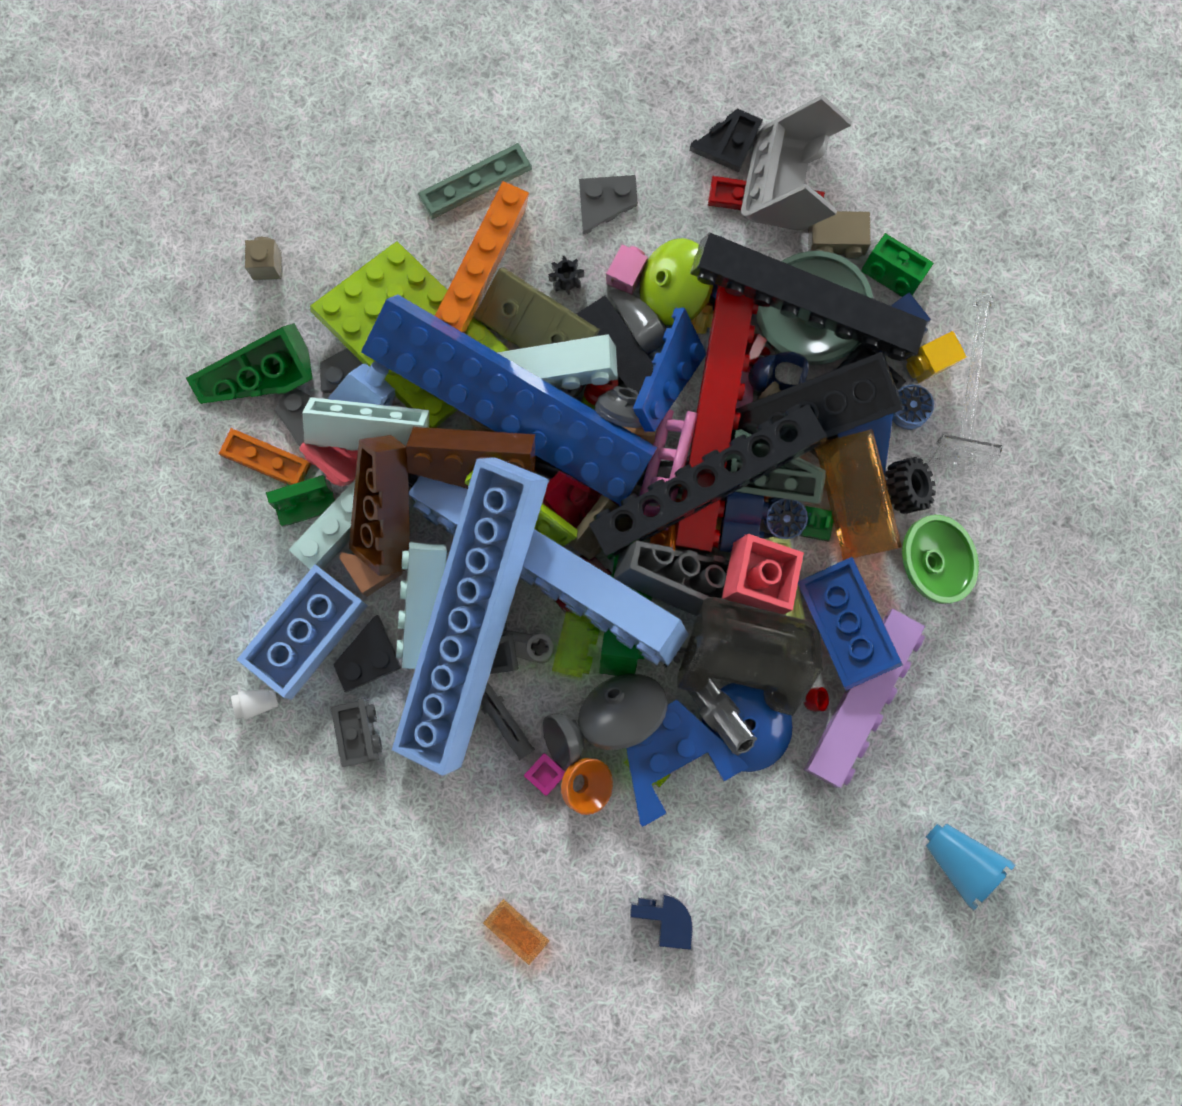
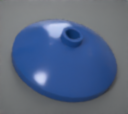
(771, 727)

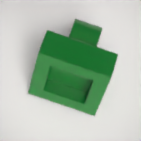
(818, 524)

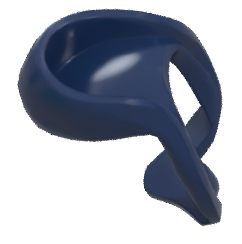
(763, 371)

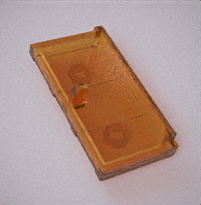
(858, 495)

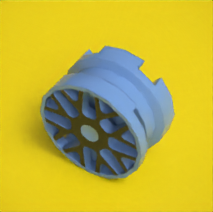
(917, 406)
(785, 517)

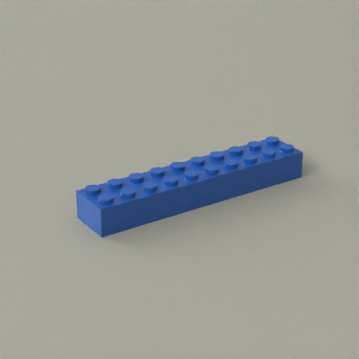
(507, 398)

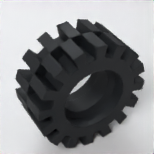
(910, 485)

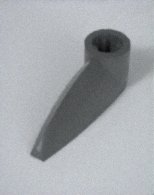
(641, 320)

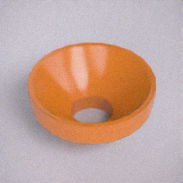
(596, 787)

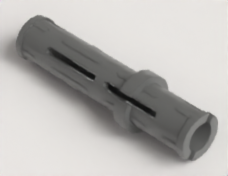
(523, 746)

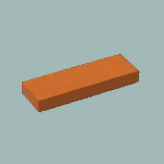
(264, 458)

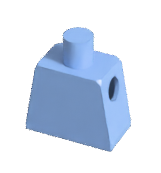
(365, 385)

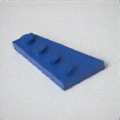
(671, 371)

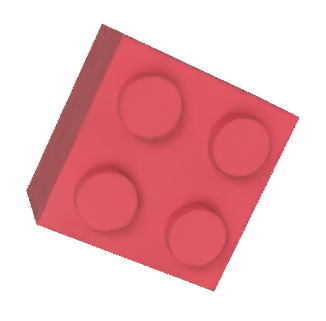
(763, 574)

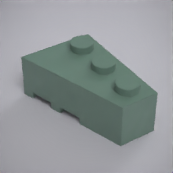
(792, 481)

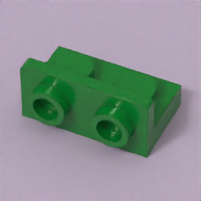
(896, 266)
(301, 500)

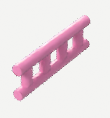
(678, 456)

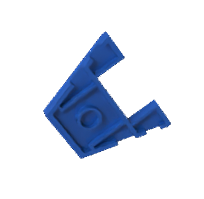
(670, 747)

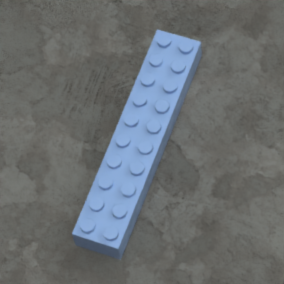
(571, 579)
(469, 614)

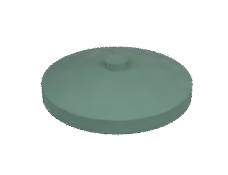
(794, 334)

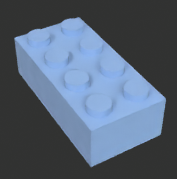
(302, 632)

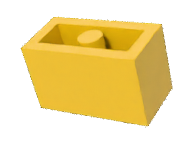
(935, 357)

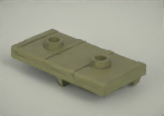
(528, 315)

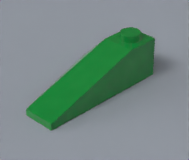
(261, 368)

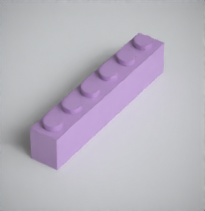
(861, 708)

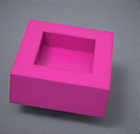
(545, 774)

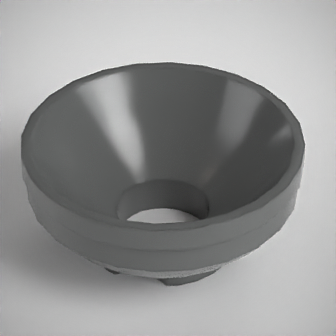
(617, 407)
(563, 739)

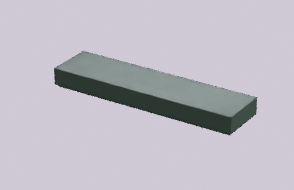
(475, 180)

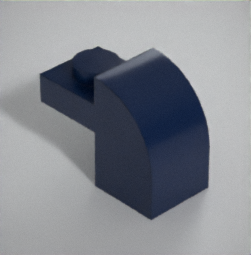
(674, 919)

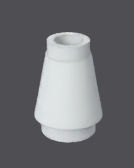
(252, 703)

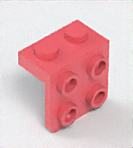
(335, 462)

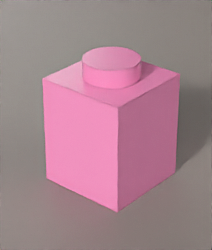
(626, 269)

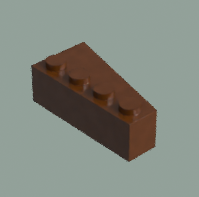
(452, 453)
(381, 505)

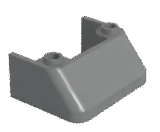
(779, 165)

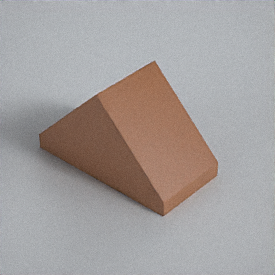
(364, 576)

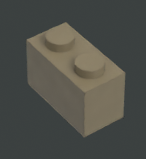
(842, 234)

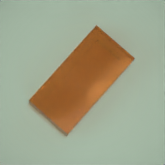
(516, 931)

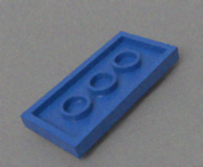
(849, 623)

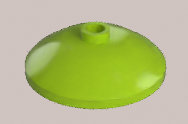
(679, 288)

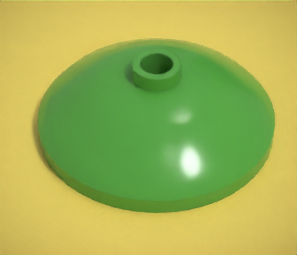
(940, 559)

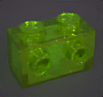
(574, 646)

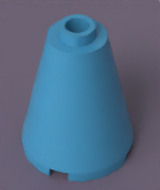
(967, 863)

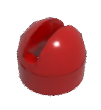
(817, 699)

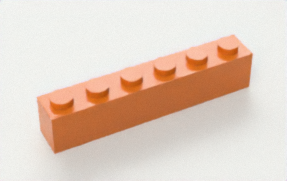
(483, 257)

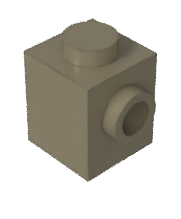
(263, 259)

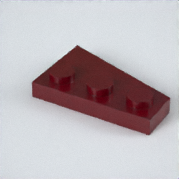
(570, 498)

